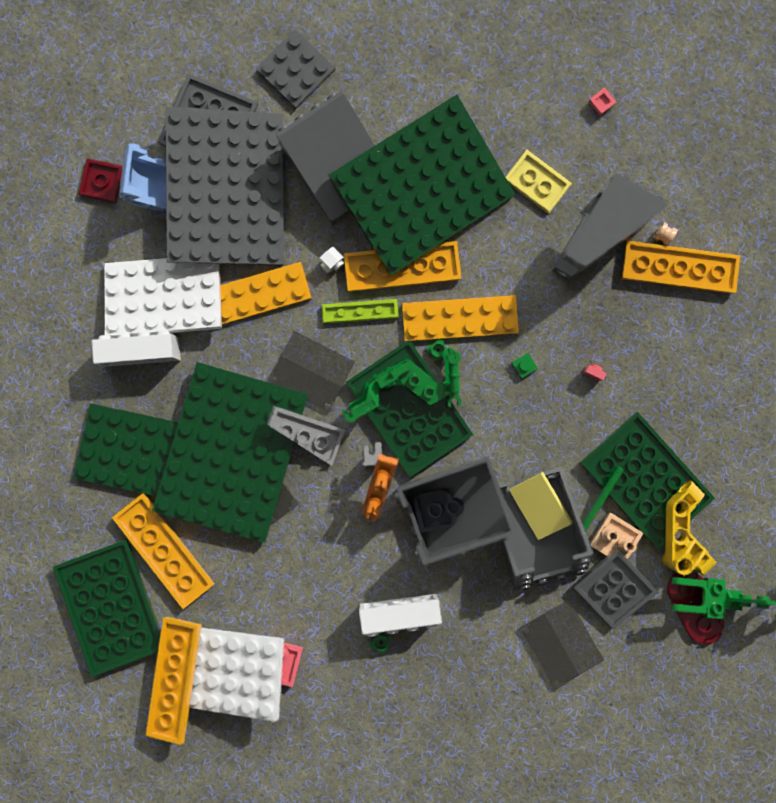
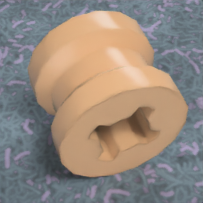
(665, 234)

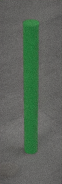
(602, 497)

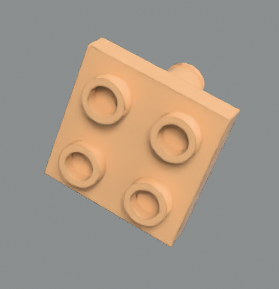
(616, 534)

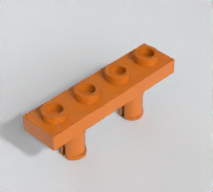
(379, 487)

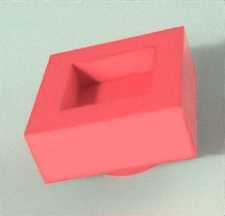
(602, 101)
(595, 372)

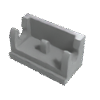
(370, 459)

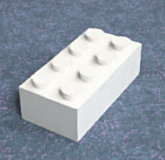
(136, 349)
(400, 614)

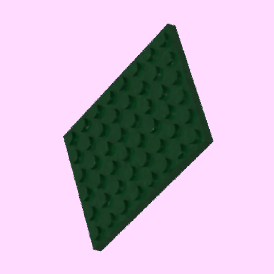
(422, 184)
(224, 455)

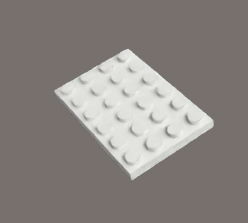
(161, 297)
(238, 674)

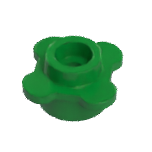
(438, 345)
(381, 647)

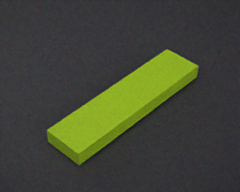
(359, 311)

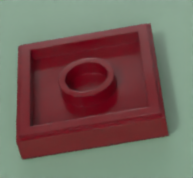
(101, 181)

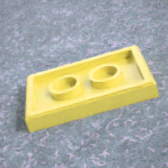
(537, 181)
(540, 506)

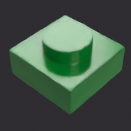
(524, 365)

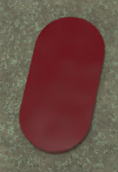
(694, 623)

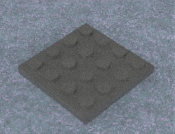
(205, 95)

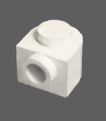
(331, 260)

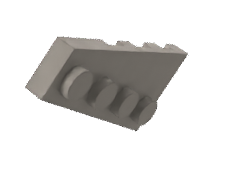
(313, 435)

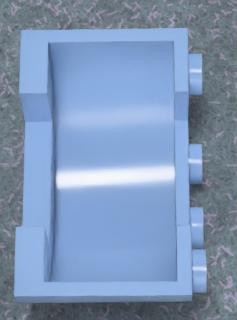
(143, 179)

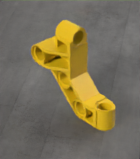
(686, 552)

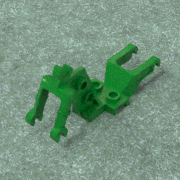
(415, 380)
(717, 598)

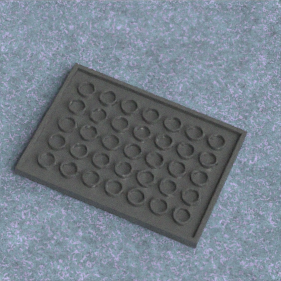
(224, 187)

